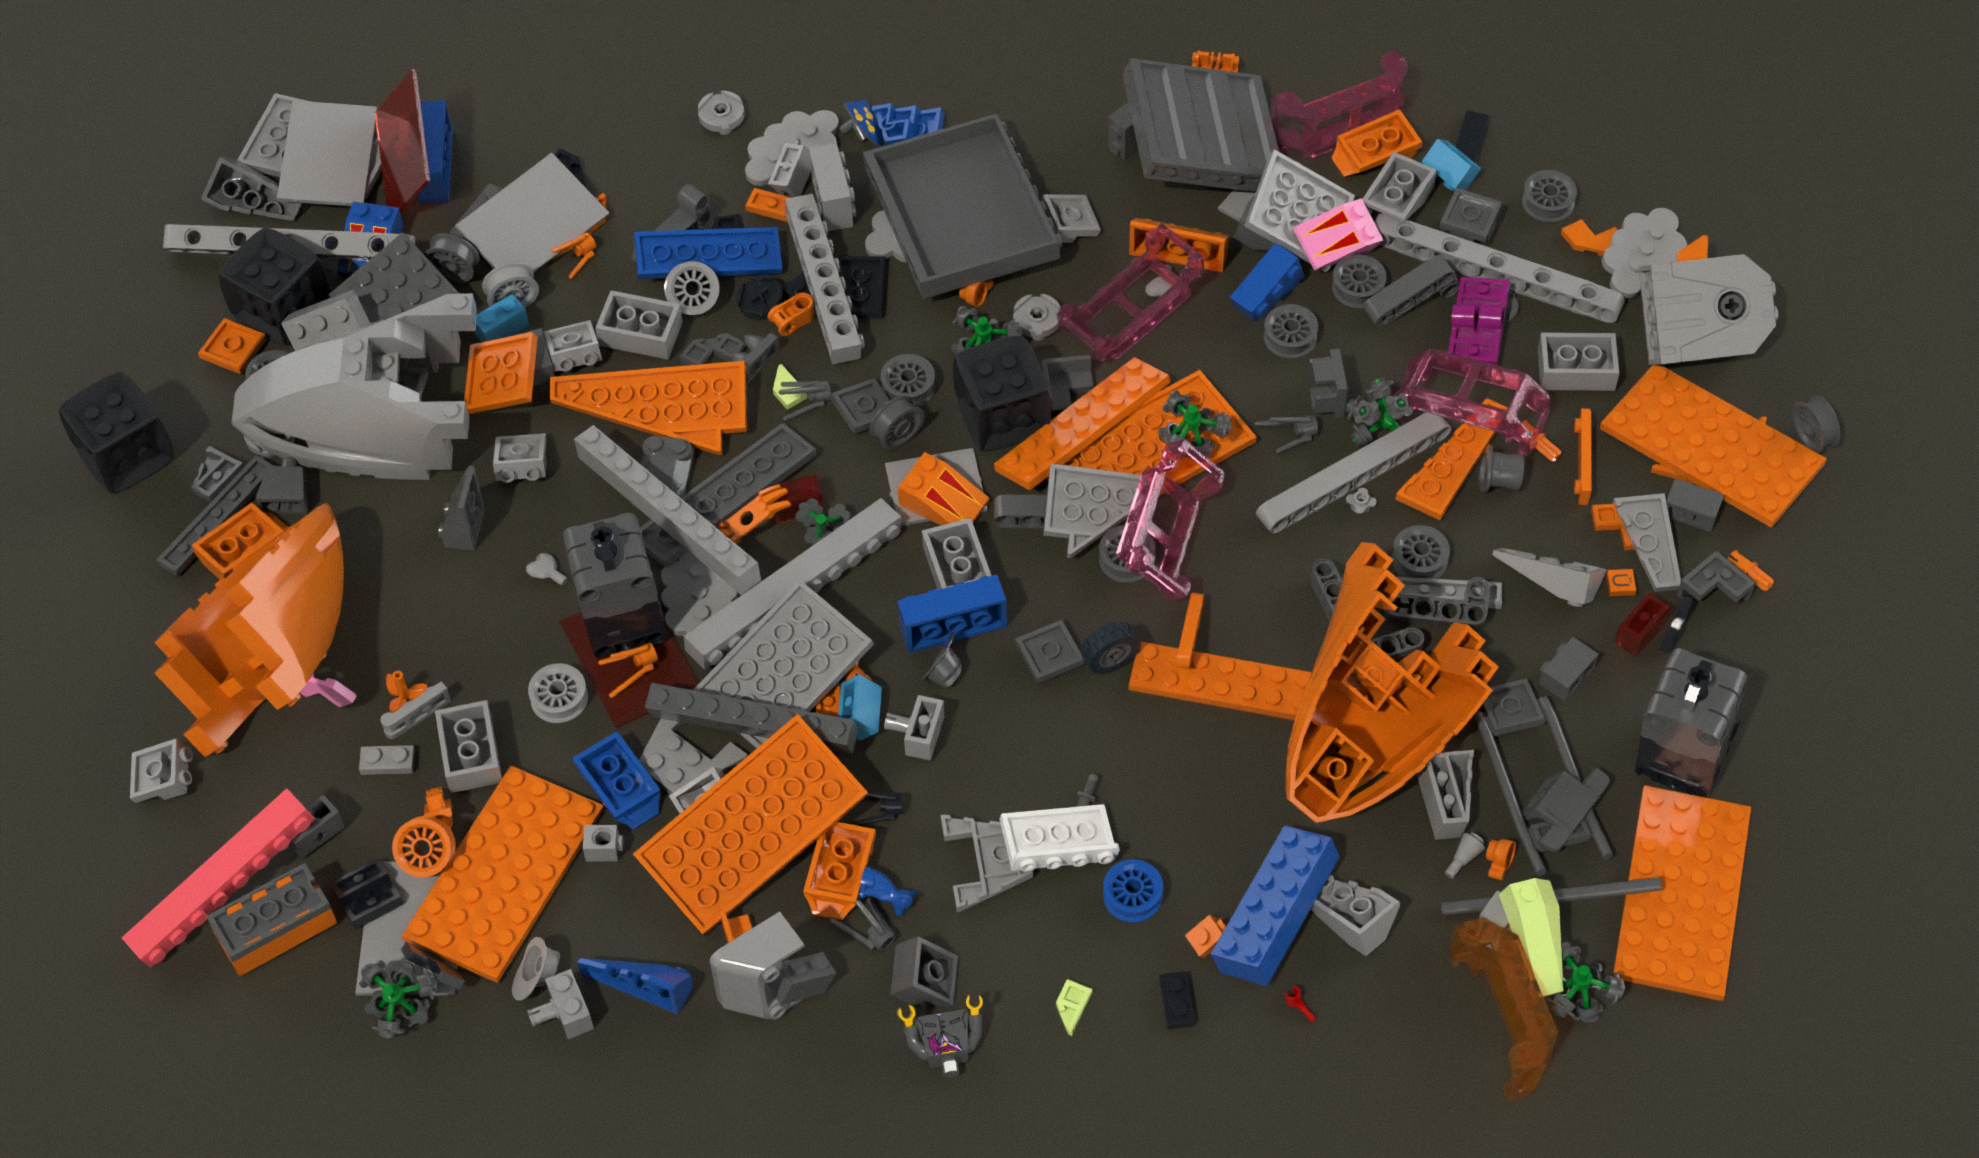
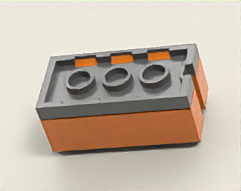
(272, 919)

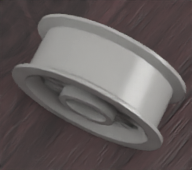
(705, 271)
(508, 280)
(556, 679)

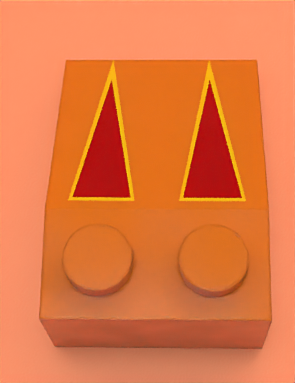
(940, 492)

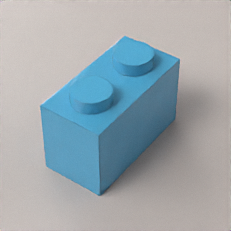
(1451, 165)
(501, 320)
(861, 702)

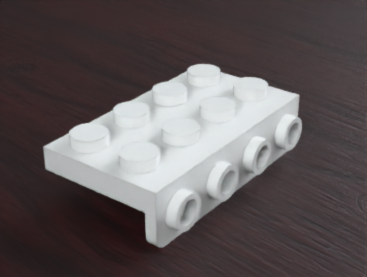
(1058, 837)

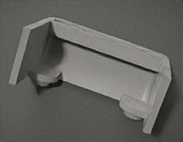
(751, 962)

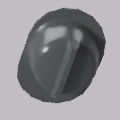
(946, 665)

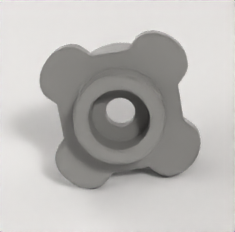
(1361, 507)

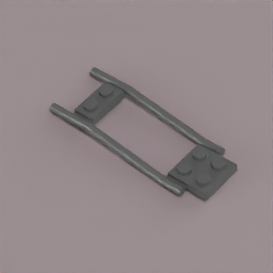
(1513, 709)

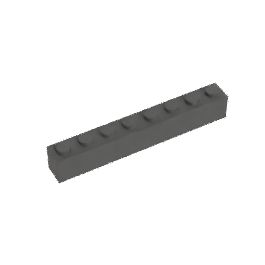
(745, 715)

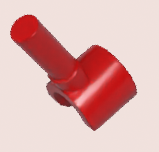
(1297, 1002)

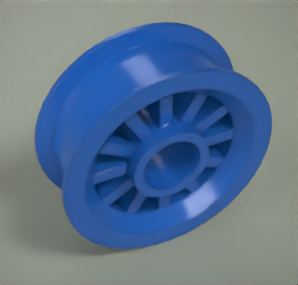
(1148, 895)

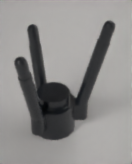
(890, 803)

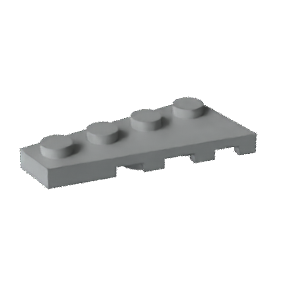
(1651, 535)

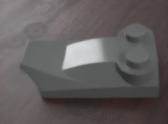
(669, 461)

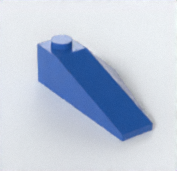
(649, 982)

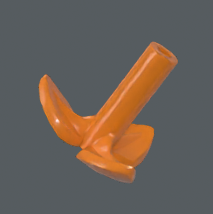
(397, 686)

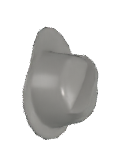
(537, 965)

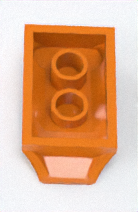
(1375, 143)
(237, 539)
(838, 869)

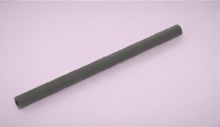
(1564, 894)

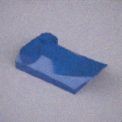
(619, 781)

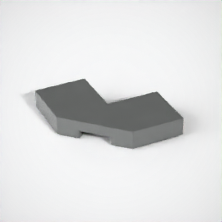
(722, 346)

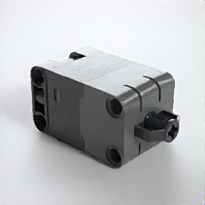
(614, 584)
(1690, 723)

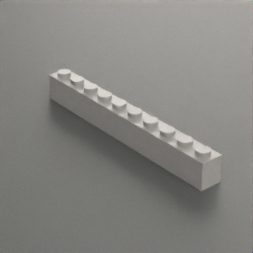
(668, 510)
(814, 567)

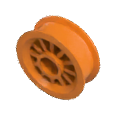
(420, 870)

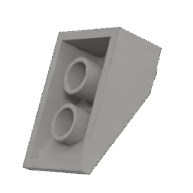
(1400, 187)

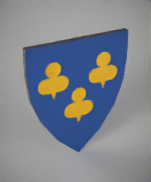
(863, 122)

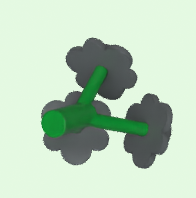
(811, 514)

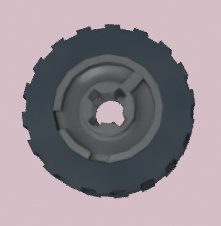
(1110, 647)

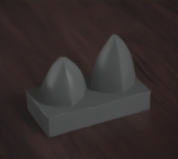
(762, 352)

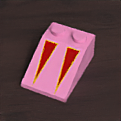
(1338, 234)

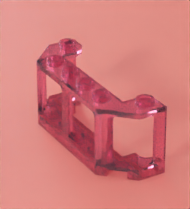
(1317, 142)
(1075, 318)
(1461, 409)
(1152, 481)

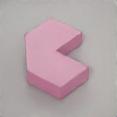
(330, 689)

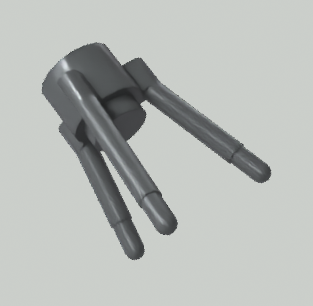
(816, 391)
(1303, 426)
(880, 934)

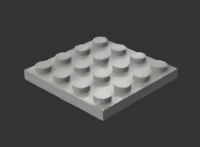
(1288, 198)

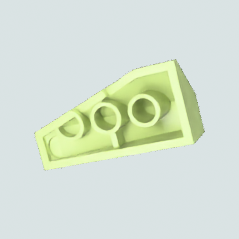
(1536, 920)

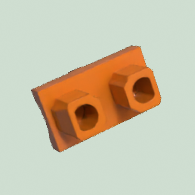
(438, 806)

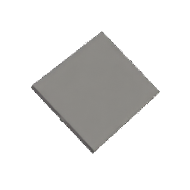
(961, 460)

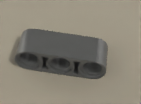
(1019, 511)

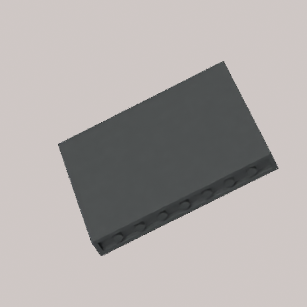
(962, 205)

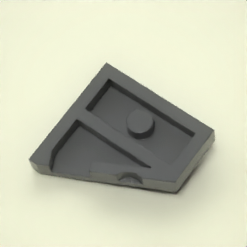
(215, 474)

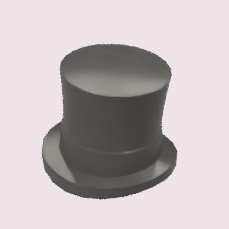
(1500, 470)

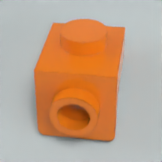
(1206, 935)

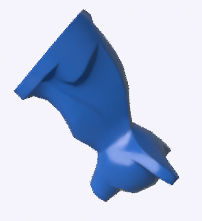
(881, 887)

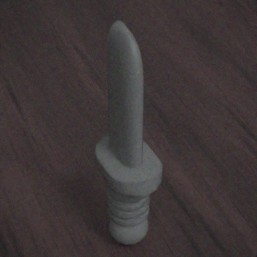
(1086, 796)

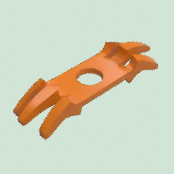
(761, 509)

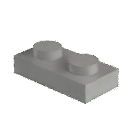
(387, 760)

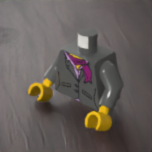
(944, 1037)

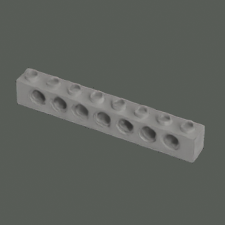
(823, 278)

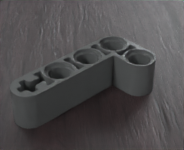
(692, 214)
(1412, 289)
(1436, 605)

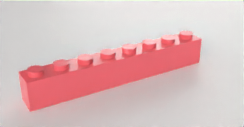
(218, 878)

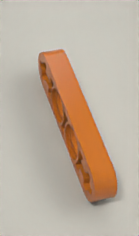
(1190, 630)

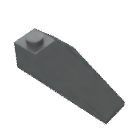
(245, 190)

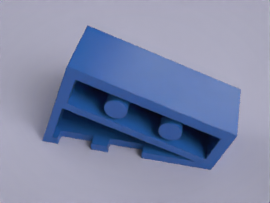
(1268, 283)

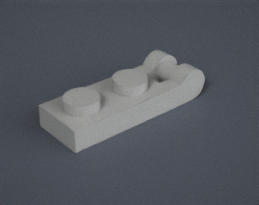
(415, 711)

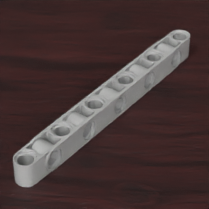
(227, 240)
(1484, 262)

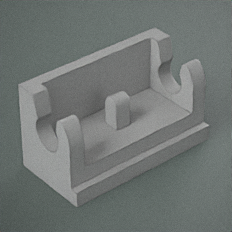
(791, 170)

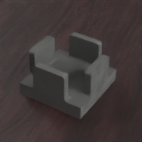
(1471, 216)
(1331, 397)

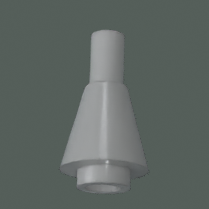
(1468, 849)

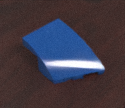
(907, 122)

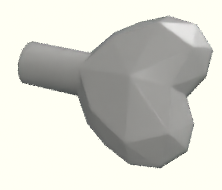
(1157, 286)
(544, 568)

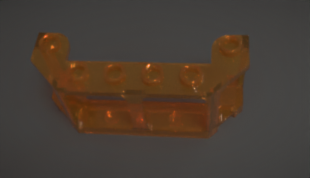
(1516, 996)

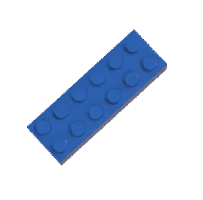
(1275, 905)

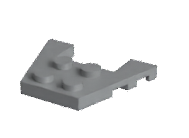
(676, 762)
(991, 859)

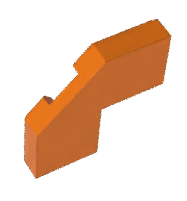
(1582, 238)
(1606, 518)

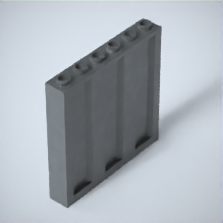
(1199, 124)

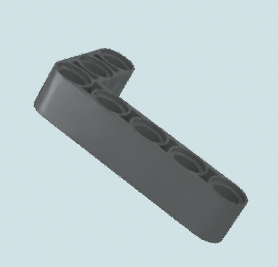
(1331, 584)

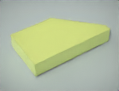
(787, 400)
(1072, 1004)

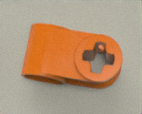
(793, 314)

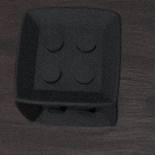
(271, 280)
(1001, 392)
(116, 432)

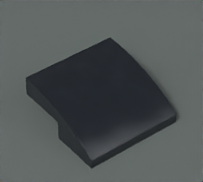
(366, 893)

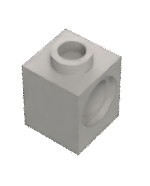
(599, 833)

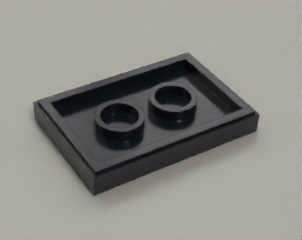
(864, 284)

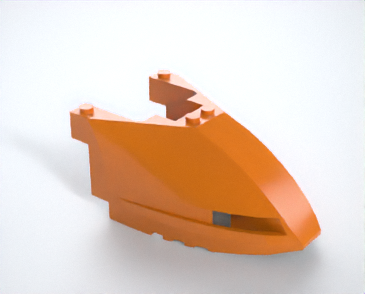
(257, 631)
(1375, 713)

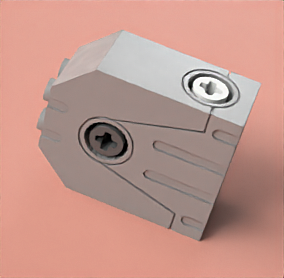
(1706, 308)

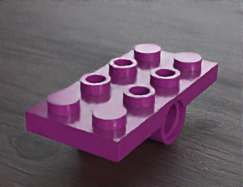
(1479, 318)

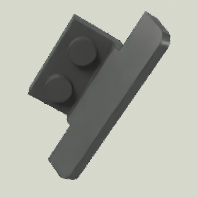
(1564, 804)

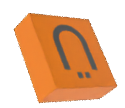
(1621, 582)

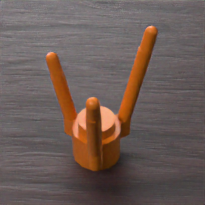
(580, 246)
(642, 656)

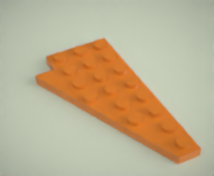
(671, 402)

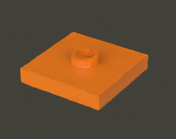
(232, 346)

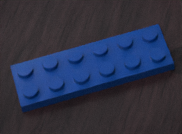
(723, 250)

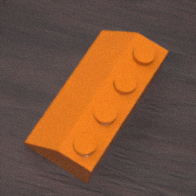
(1211, 245)

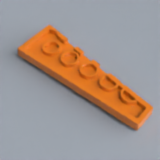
(1446, 472)

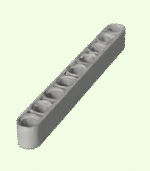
(1352, 472)

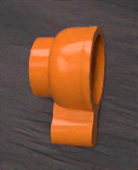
(976, 293)
(1502, 856)

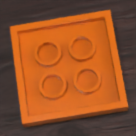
(500, 372)

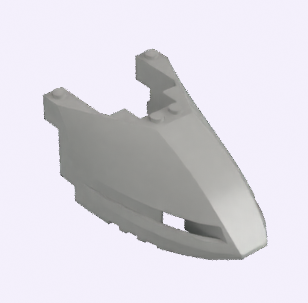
(349, 401)

